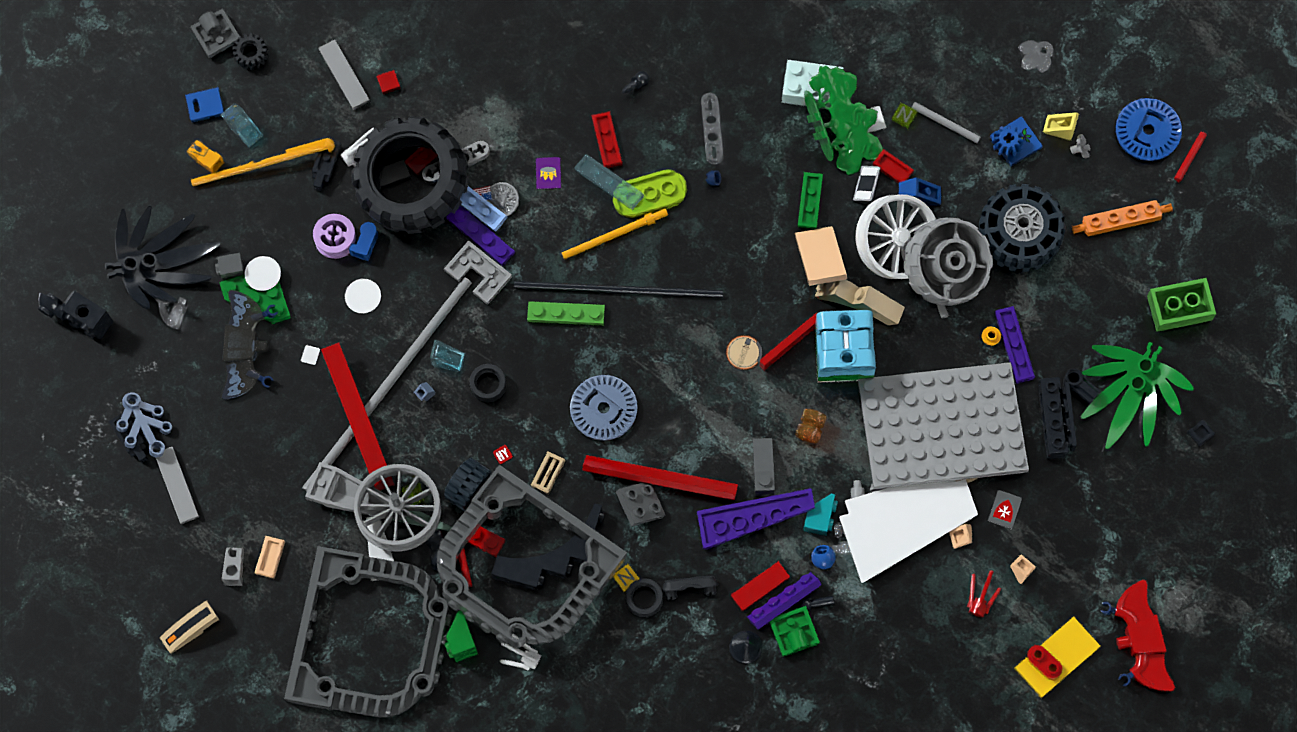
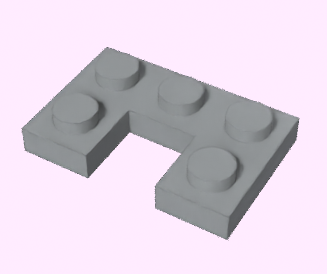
(473, 258)

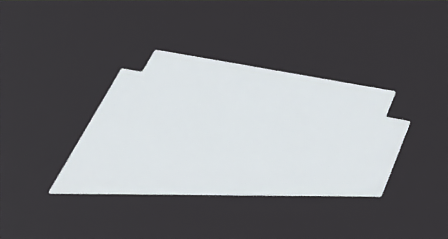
(902, 520)

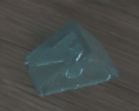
(446, 356)

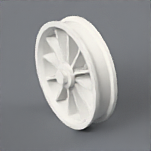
(896, 236)

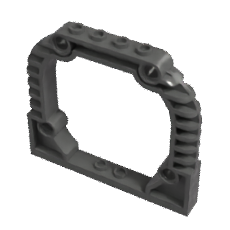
(505, 491)
(330, 569)

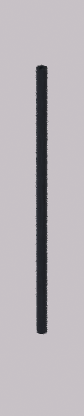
(618, 289)

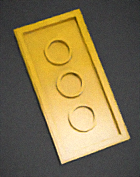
(1069, 646)

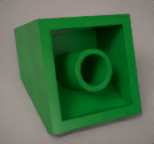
(460, 642)

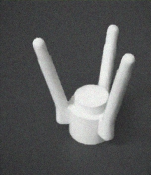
(349, 154)
(529, 657)

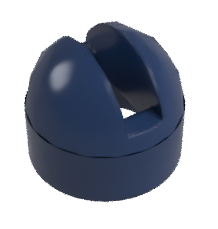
(713, 178)

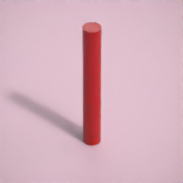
(1190, 156)
(464, 567)

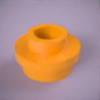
(991, 341)

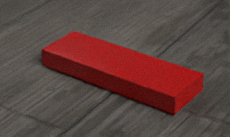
(607, 140)
(760, 586)

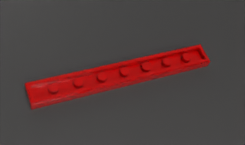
(355, 411)
(660, 477)

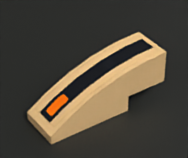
(189, 627)

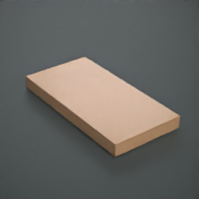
(821, 256)

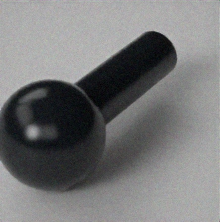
(815, 602)

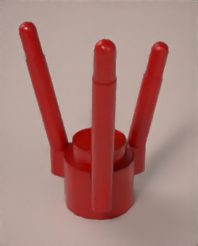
(979, 606)

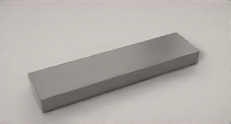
(344, 74)
(177, 486)

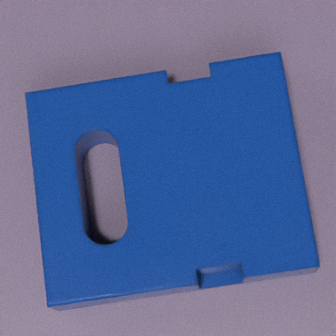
(209, 104)

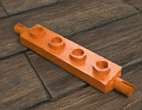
(1122, 218)

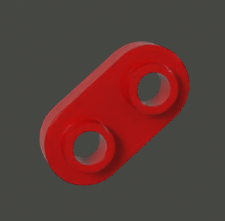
(1042, 664)

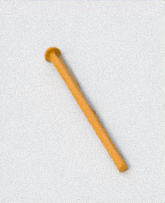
(292, 153)

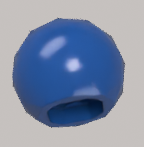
(823, 557)

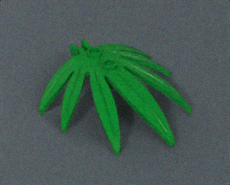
(1141, 377)

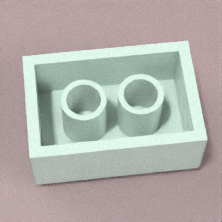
(797, 81)

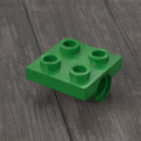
(794, 631)

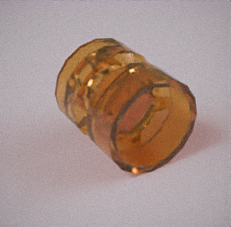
(811, 424)

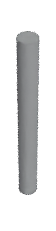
(945, 122)

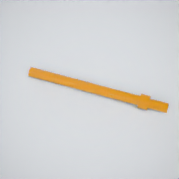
(647, 220)

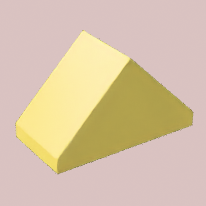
(1061, 125)

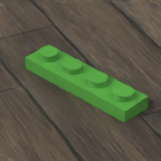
(566, 313)

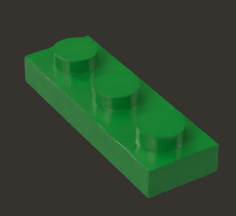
(810, 200)

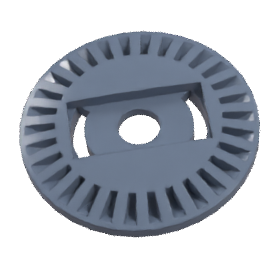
(610, 391)

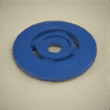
(1166, 132)

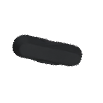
(707, 582)

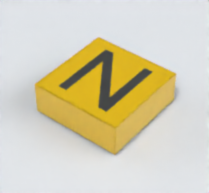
(625, 577)

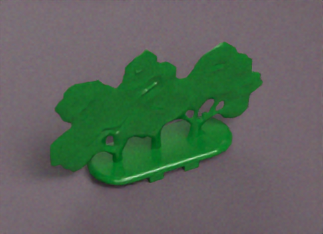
(847, 121)

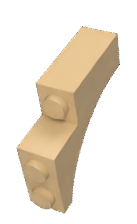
(861, 298)

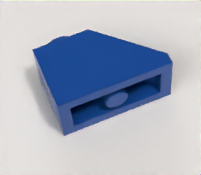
(922, 190)

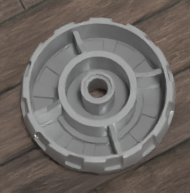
(948, 261)

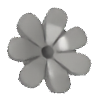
(1081, 147)

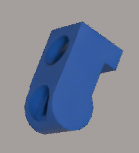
(365, 243)

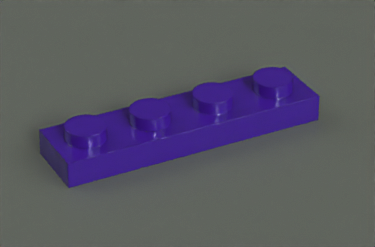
(481, 235)
(784, 600)

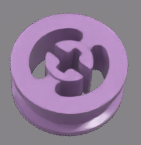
(325, 231)

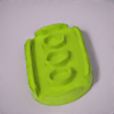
(660, 191)

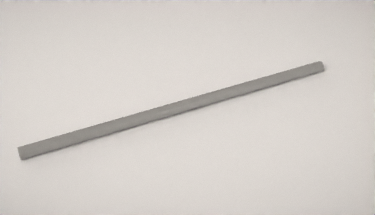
(397, 371)

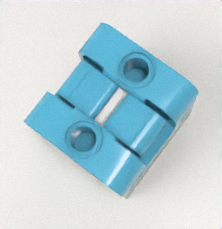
(844, 345)

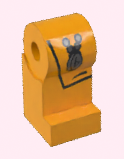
(205, 157)

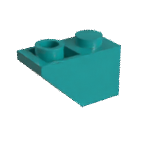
(819, 520)

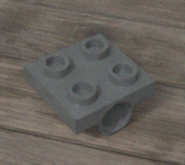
(215, 32)
(640, 503)

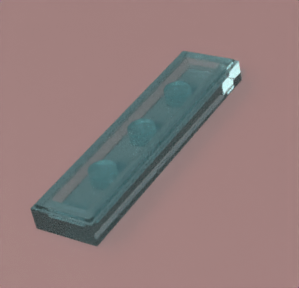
(609, 182)

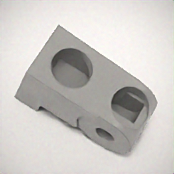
(233, 566)

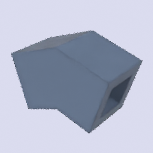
(424, 387)

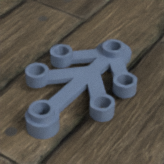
(143, 422)

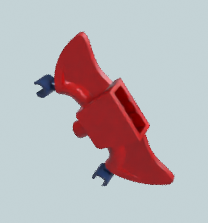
(1142, 638)

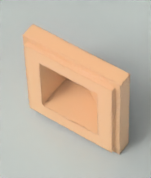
(961, 535)
(1022, 568)

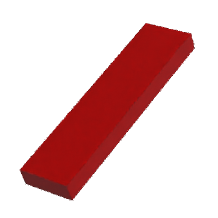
(788, 343)

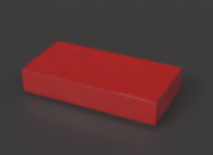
(893, 167)

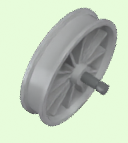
(397, 507)

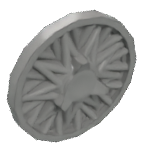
(504, 197)

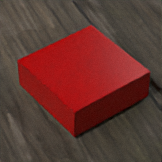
(388, 82)

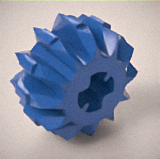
(1014, 144)

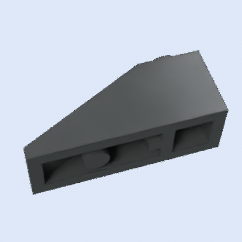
(763, 467)

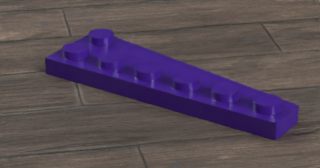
(739, 519)

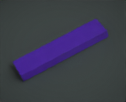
(1014, 344)

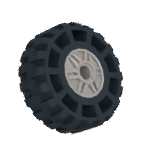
(1022, 227)

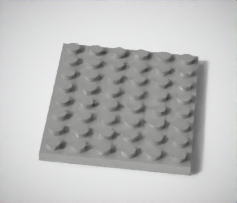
(942, 425)

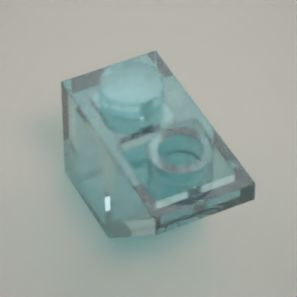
(241, 124)

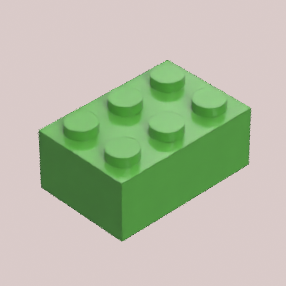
(1181, 304)

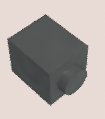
(230, 266)

